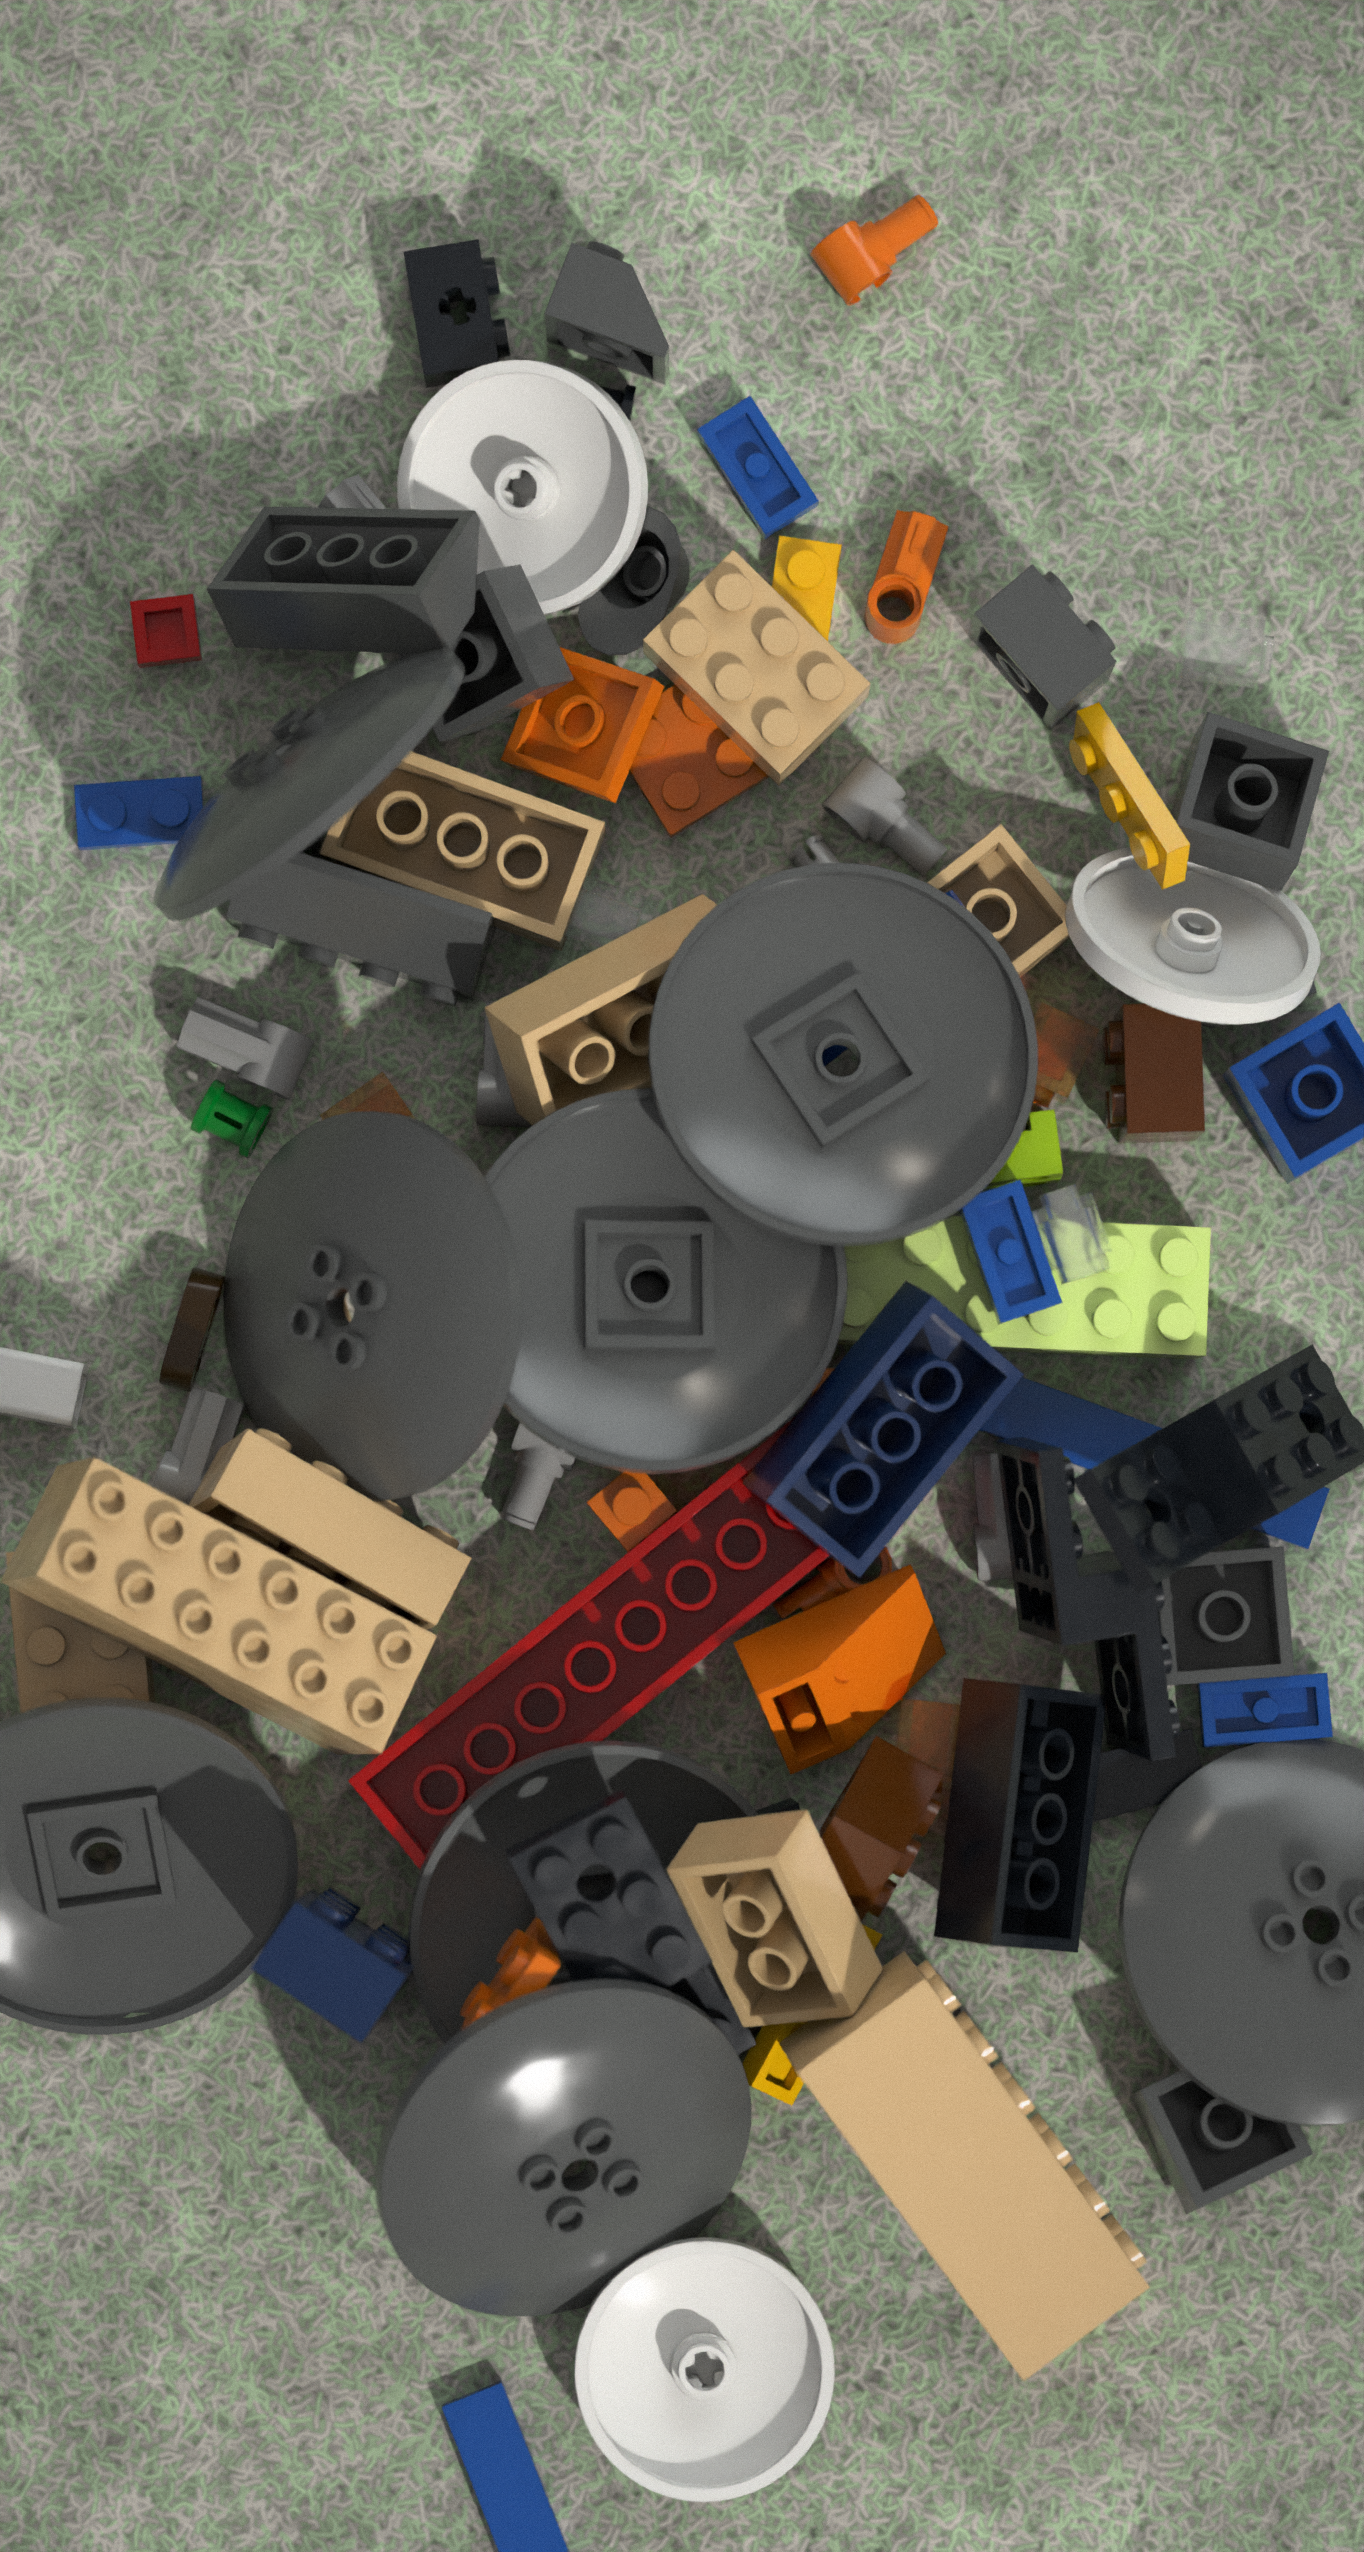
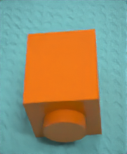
(631, 1508)

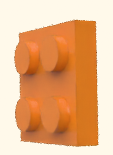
(585, 729)
(689, 764)
(527, 1966)

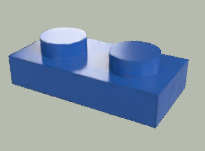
(757, 467)
(136, 812)
(1010, 1253)
(1264, 1710)

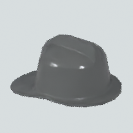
(640, 593)

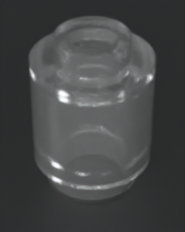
(1072, 1234)

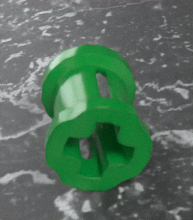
(231, 1118)

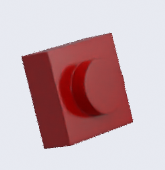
(166, 630)

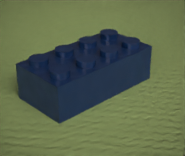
(883, 1428)
(336, 1961)

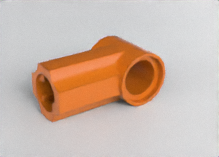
(905, 573)

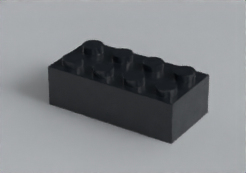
(1020, 1816)

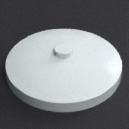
(542, 467)
(1197, 948)
(704, 2369)

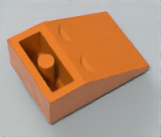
(840, 1665)

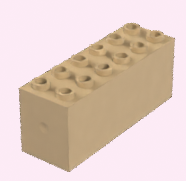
(218, 1608)
(969, 2165)

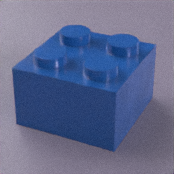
(1305, 1092)

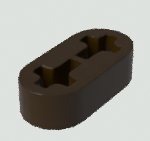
(191, 1329)

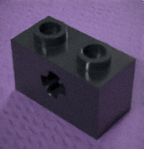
(449, 275)

